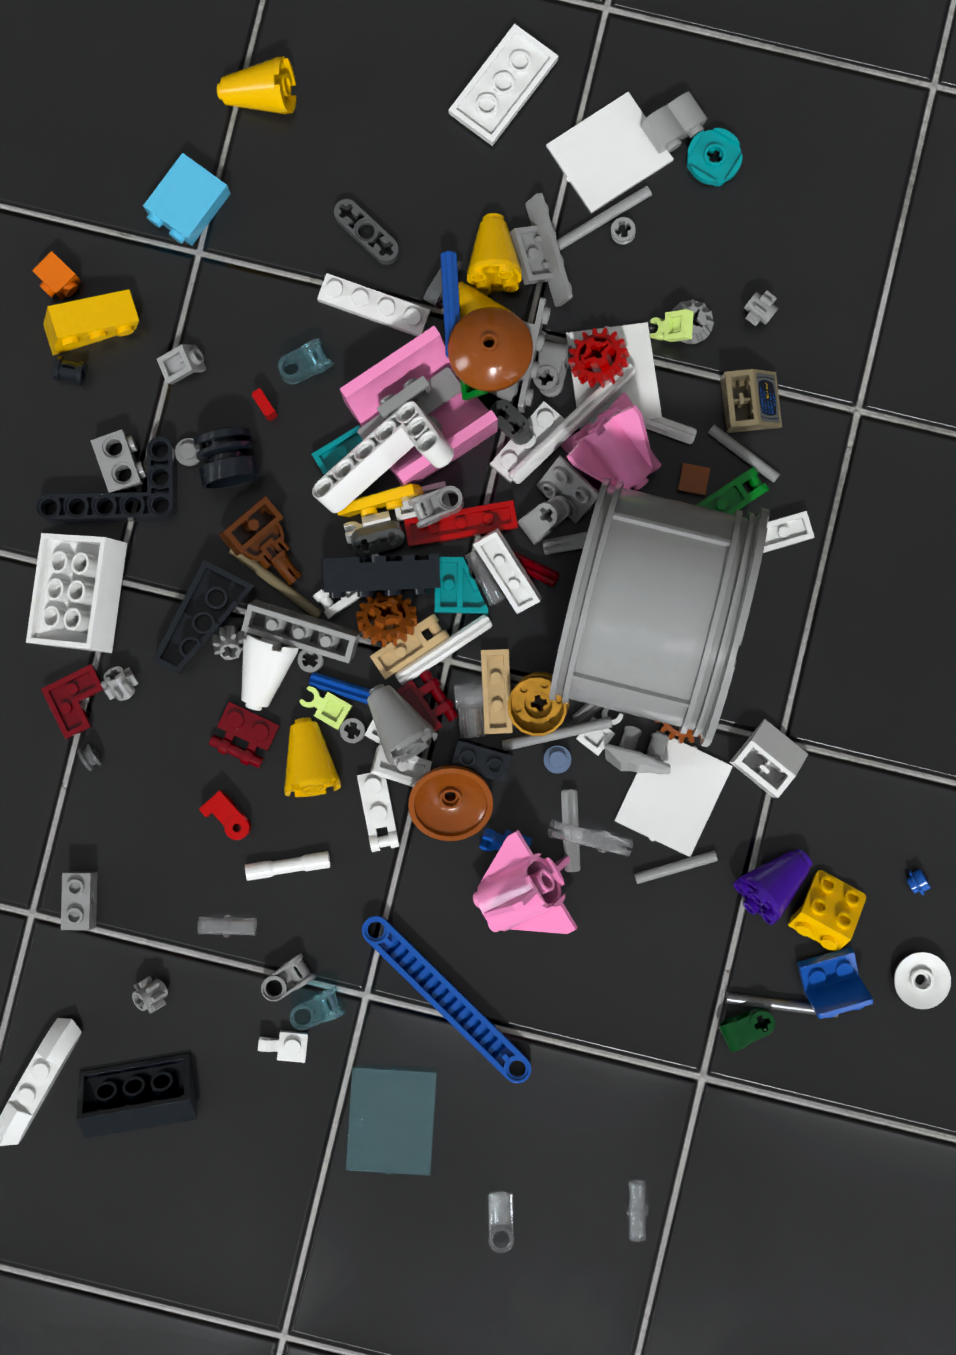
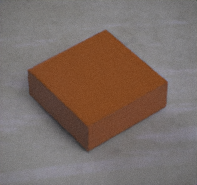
(693, 479)

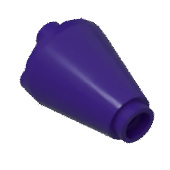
(773, 885)

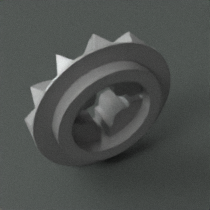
(704, 320)

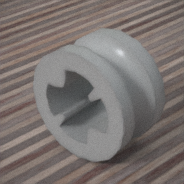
(615, 228)
(310, 669)
(360, 726)

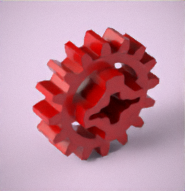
(602, 345)

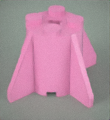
(614, 446)
(523, 891)

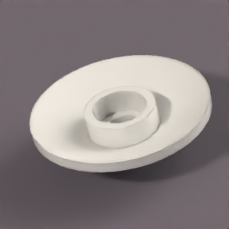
(935, 984)

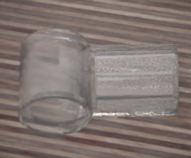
(469, 705)
(500, 1219)

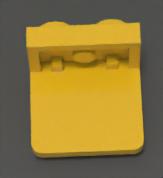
(829, 911)

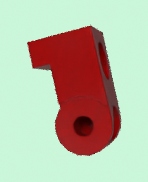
(228, 813)

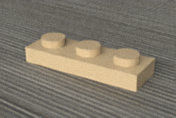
(496, 691)

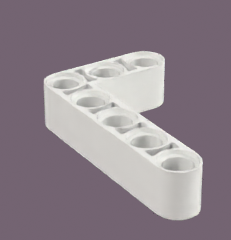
(378, 452)

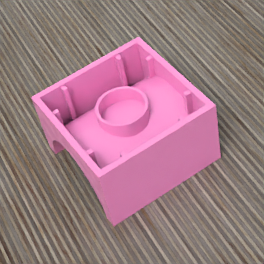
(462, 422)

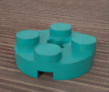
(715, 172)

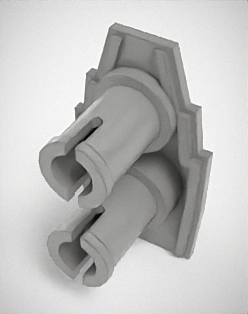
(628, 759)

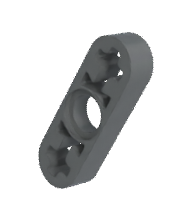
(346, 223)

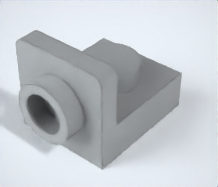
(181, 363)

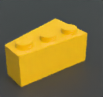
(89, 320)

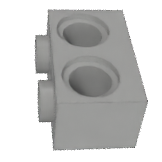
(112, 466)

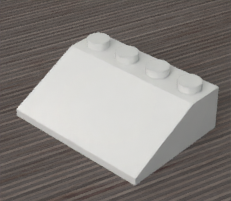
(76, 592)

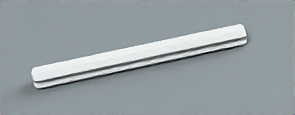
(569, 426)

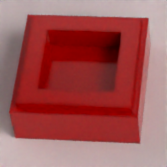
(264, 404)

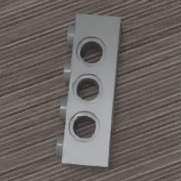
(301, 631)

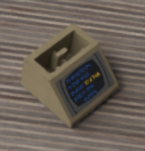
(750, 400)

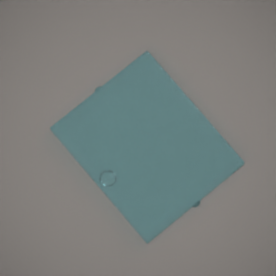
(391, 1121)

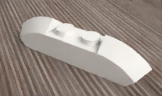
(37, 1080)

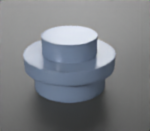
(557, 759)

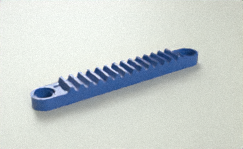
(446, 999)

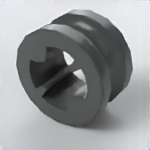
(89, 757)

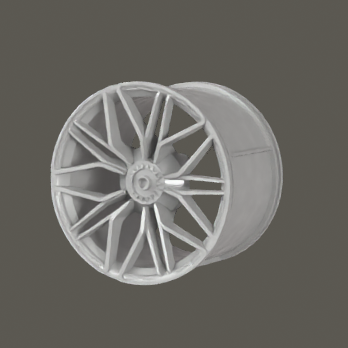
(659, 608)

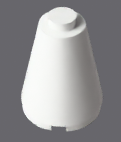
(263, 669)

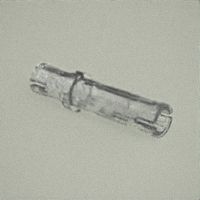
(601, 840)

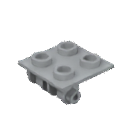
(567, 482)

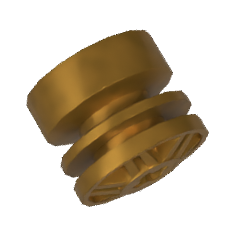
(529, 716)

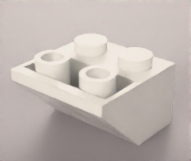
(769, 759)

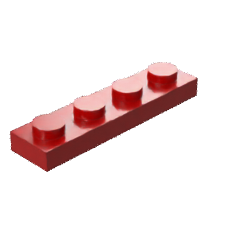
(464, 524)

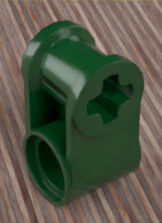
(741, 1031)

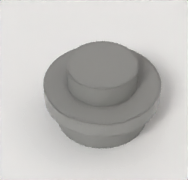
(186, 453)

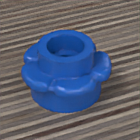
(918, 881)

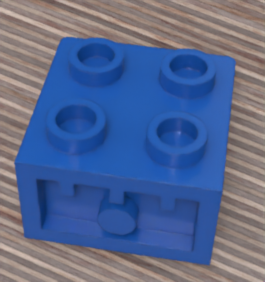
(833, 983)

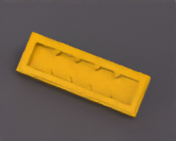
(390, 499)

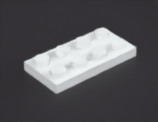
(503, 84)

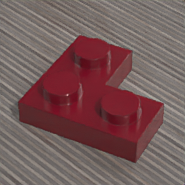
(66, 696)

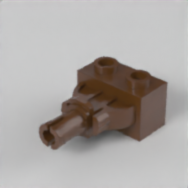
(258, 536)

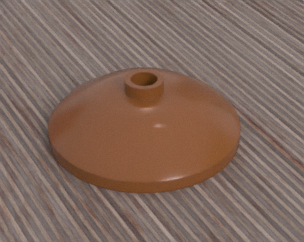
(495, 366)
(454, 815)

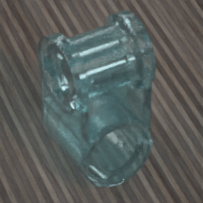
(306, 361)
(318, 1008)

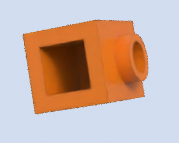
(56, 277)

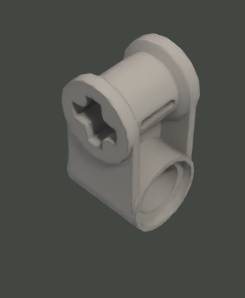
(554, 365)
(434, 505)
(544, 518)
(289, 978)

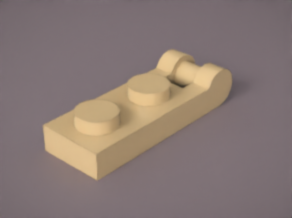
(394, 658)

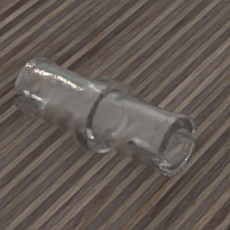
(484, 578)
(227, 926)
(637, 1210)

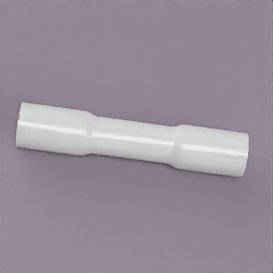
(304, 863)

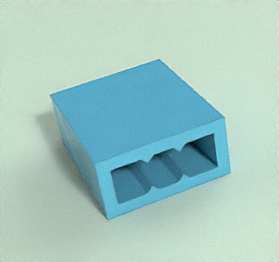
(186, 200)

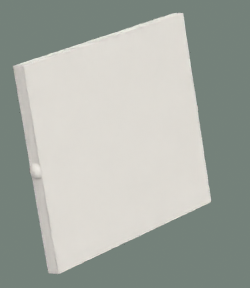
(607, 153)
(641, 387)
(675, 804)

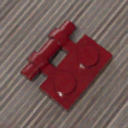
(415, 698)
(247, 726)

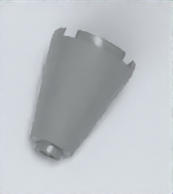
(398, 724)

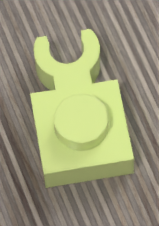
(675, 326)
(329, 709)

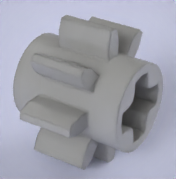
(761, 308)
(228, 642)
(119, 683)
(149, 994)

